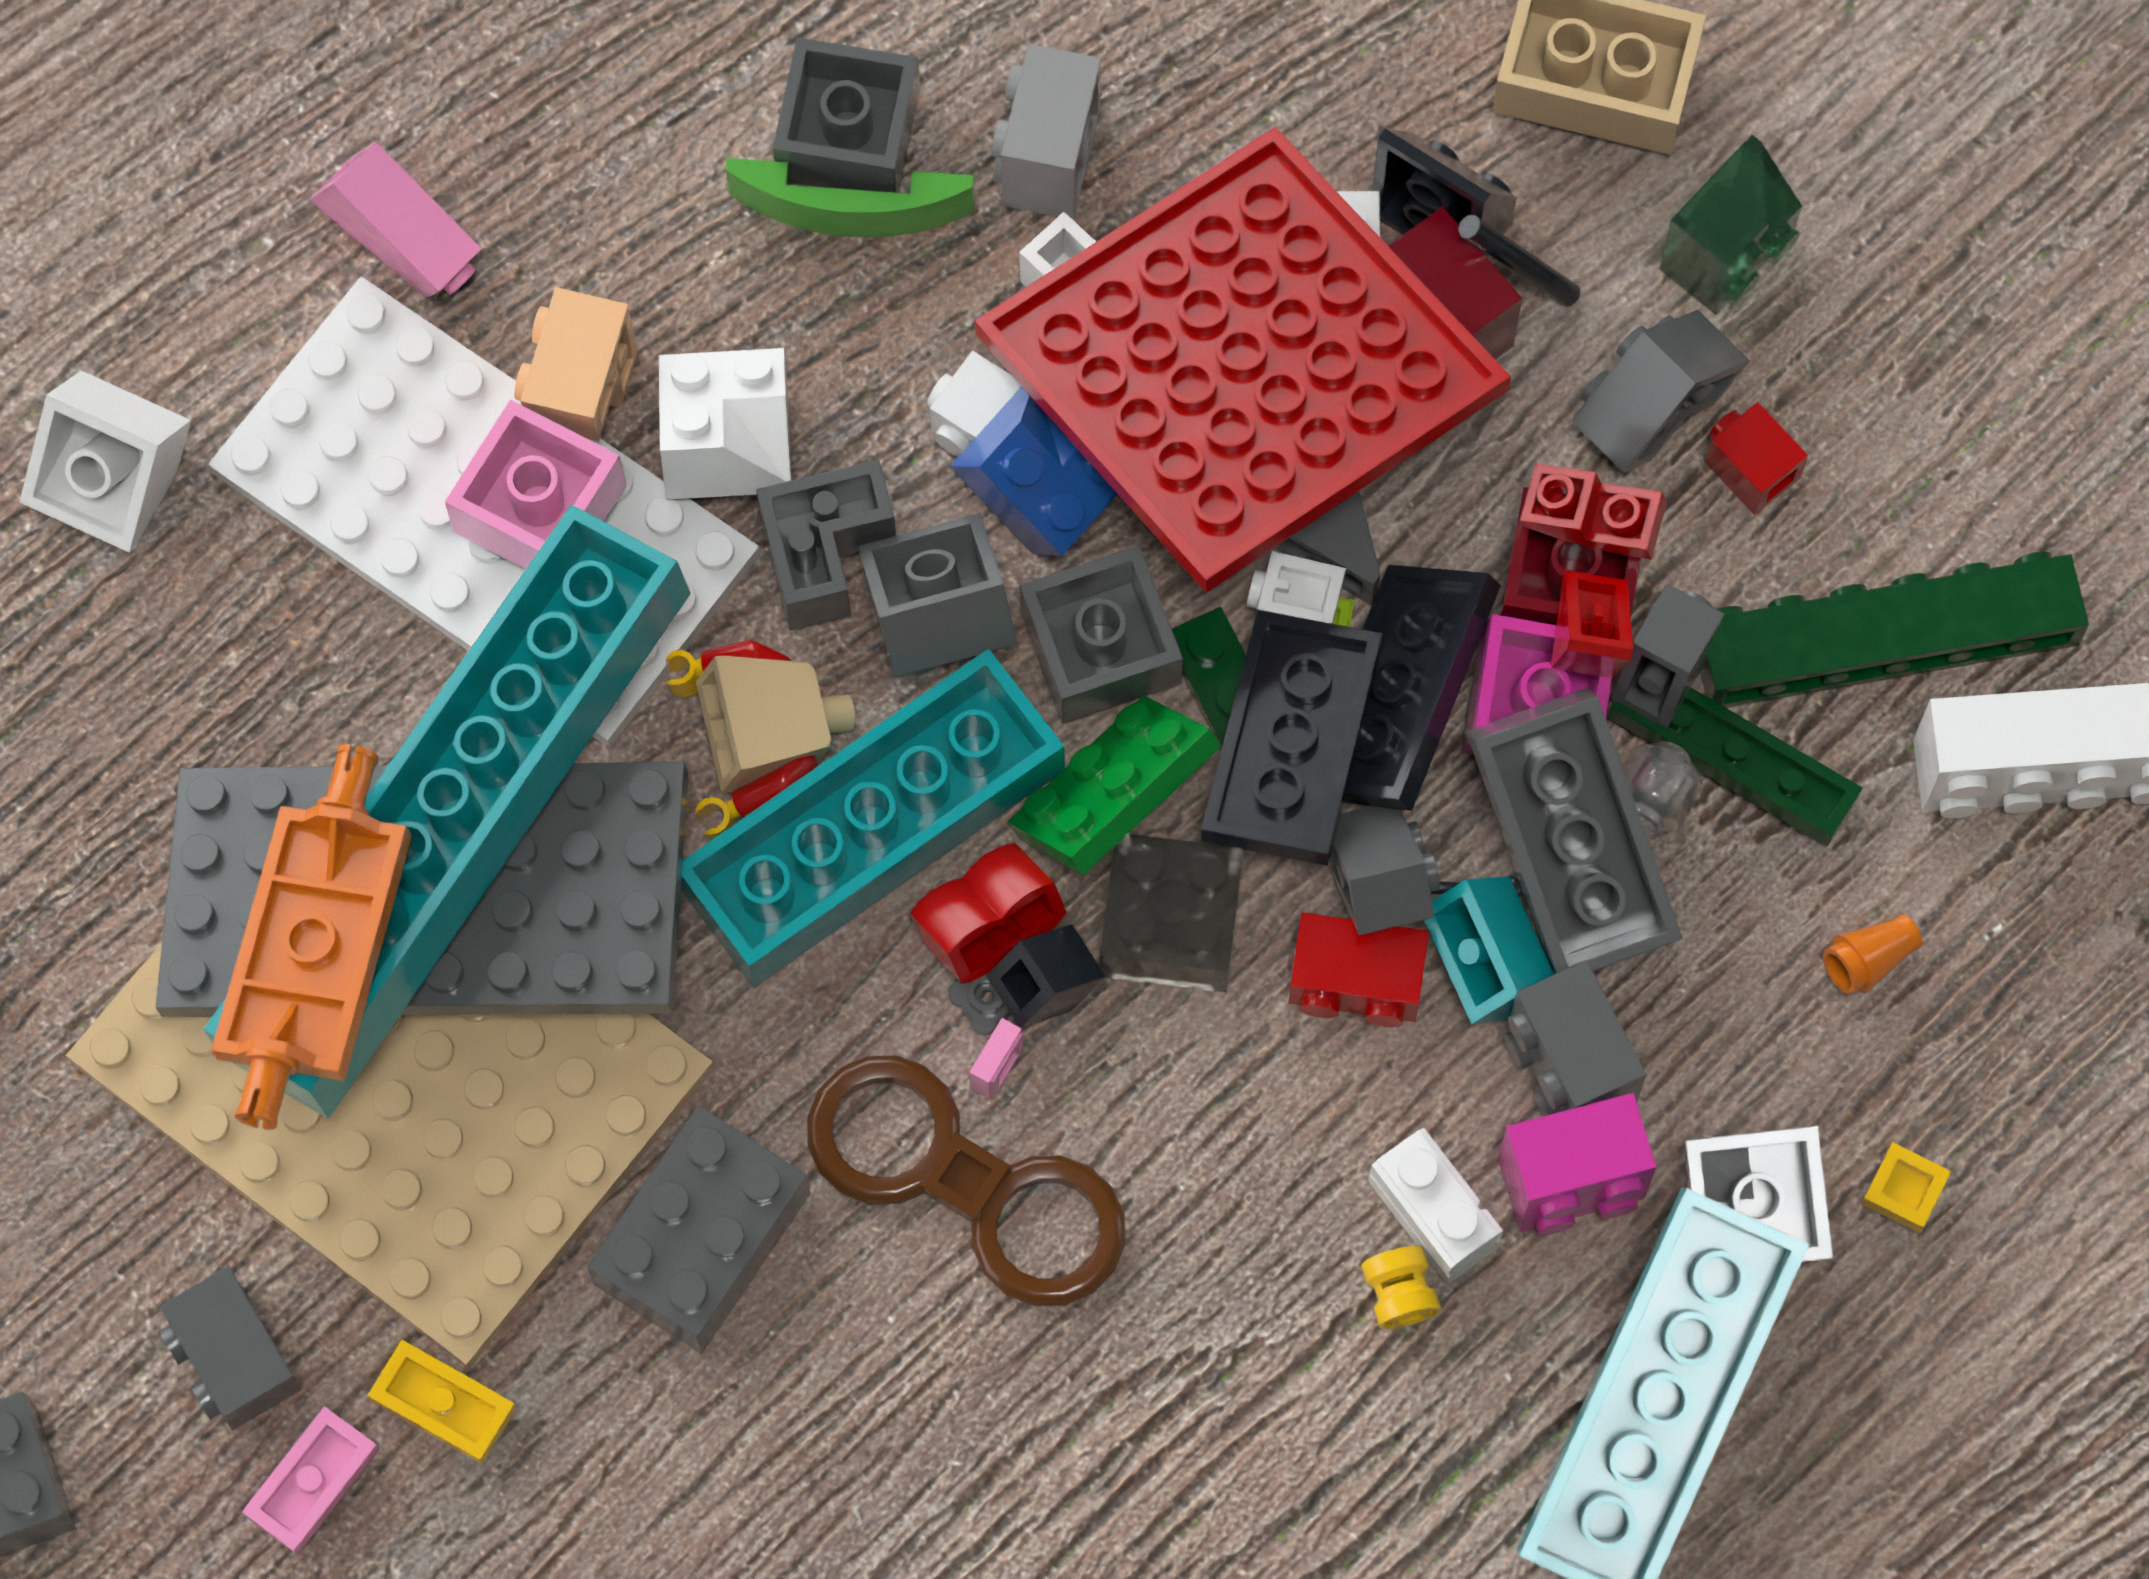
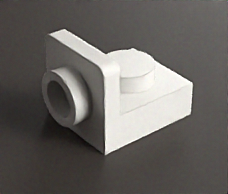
(1297, 588)

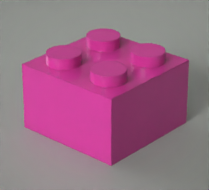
(1517, 673)
(1577, 1164)

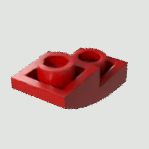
(1592, 513)

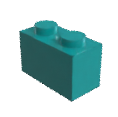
(1487, 946)

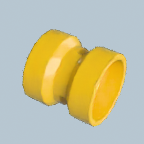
(1401, 1287)

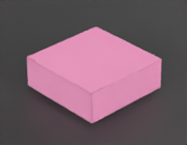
(996, 1059)

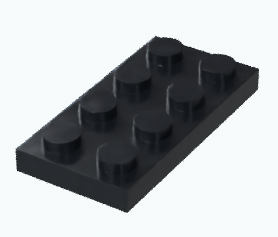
(1428, 641)
(1292, 737)

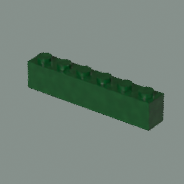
(1895, 630)

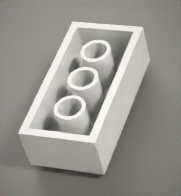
(2034, 749)

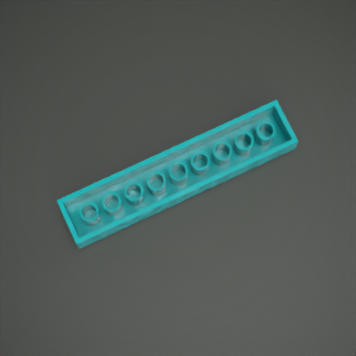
(501, 747)

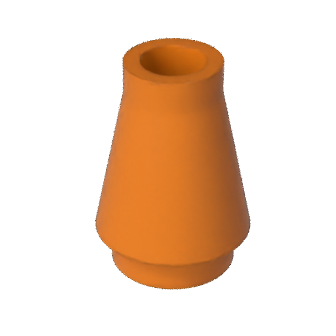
(1868, 954)

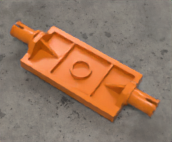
(311, 940)

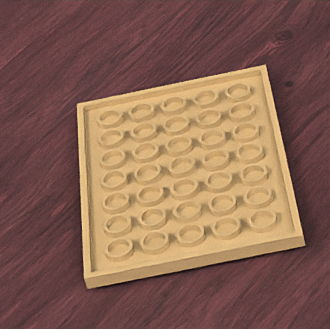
(447, 1162)

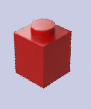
(1754, 456)

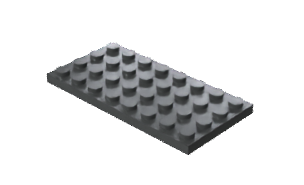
(565, 928)

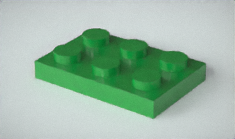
(1113, 784)

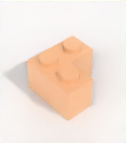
(579, 361)

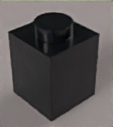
(1046, 975)

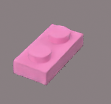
(310, 1480)

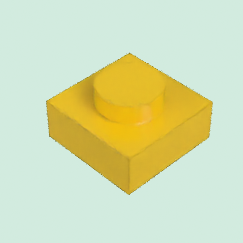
(1906, 1187)

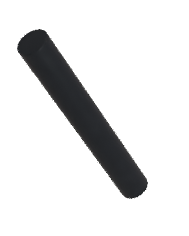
(1519, 260)

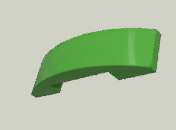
(932, 201)

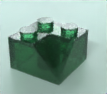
(1732, 228)

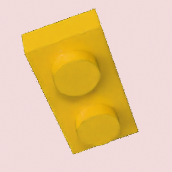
(442, 1402)

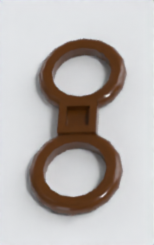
(966, 1180)

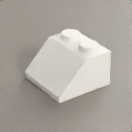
(103, 459)

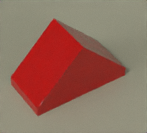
(1593, 625)

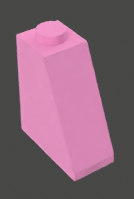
(398, 222)

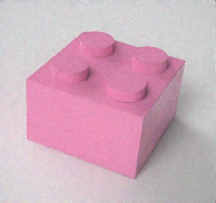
(527, 481)

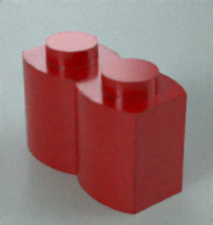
(987, 912)

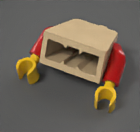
(760, 720)

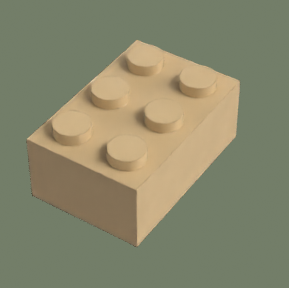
(1601, 68)

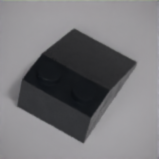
(1424, 176)

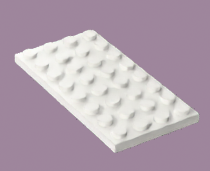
(373, 438)

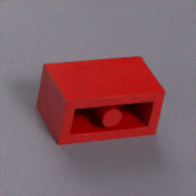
(1357, 973)

